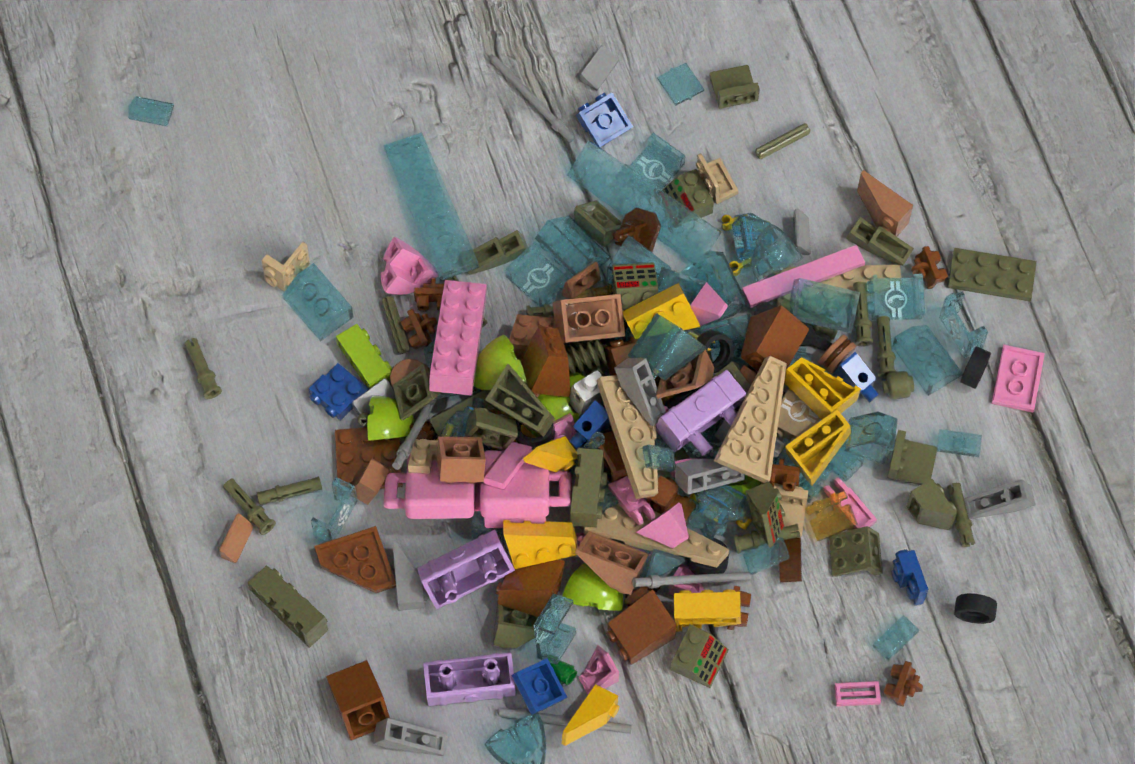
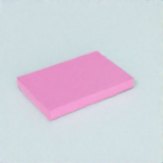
(1018, 378)

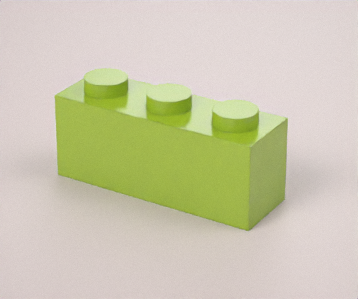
(363, 356)

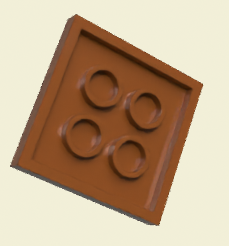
(355, 452)

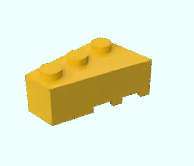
(668, 304)
(819, 389)
(818, 445)
(539, 543)
(707, 608)

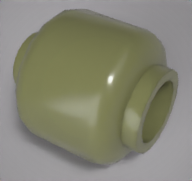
(898, 385)

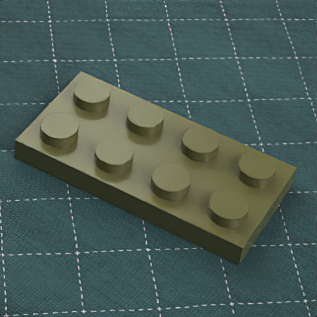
(992, 274)

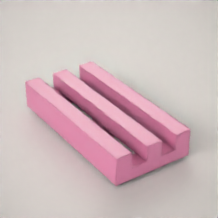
(856, 685)

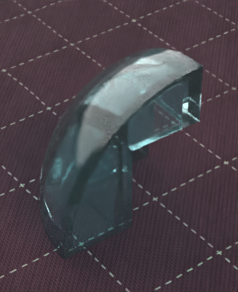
(773, 253)
(520, 743)

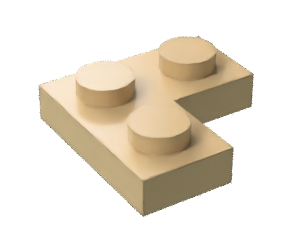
(422, 455)

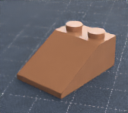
(884, 204)
(589, 318)
(689, 377)
(612, 561)

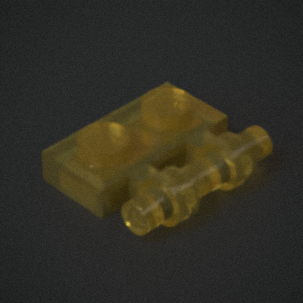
(832, 522)

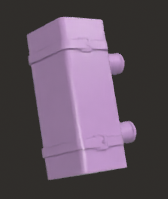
(701, 411)
(465, 569)
(469, 679)

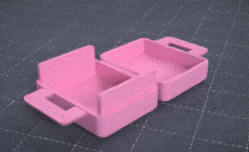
(521, 500)

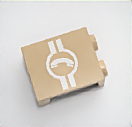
(794, 417)

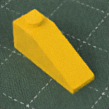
(553, 455)
(592, 714)

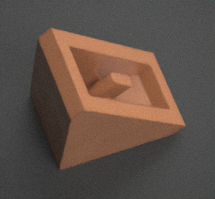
(371, 481)

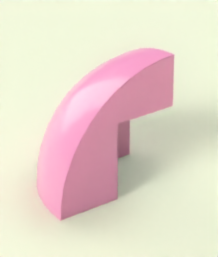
(405, 269)

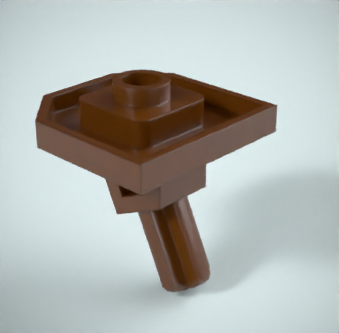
(641, 226)

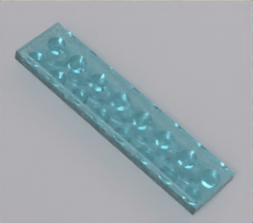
(627, 190)
(431, 206)

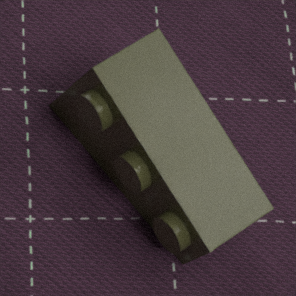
(519, 402)
(588, 488)

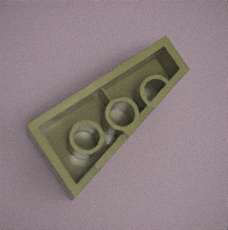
(289, 605)

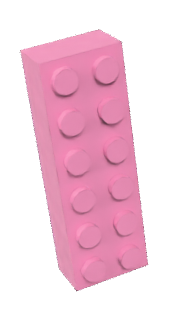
(458, 337)

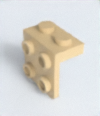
(716, 179)
(283, 275)
(794, 506)

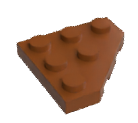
(358, 559)

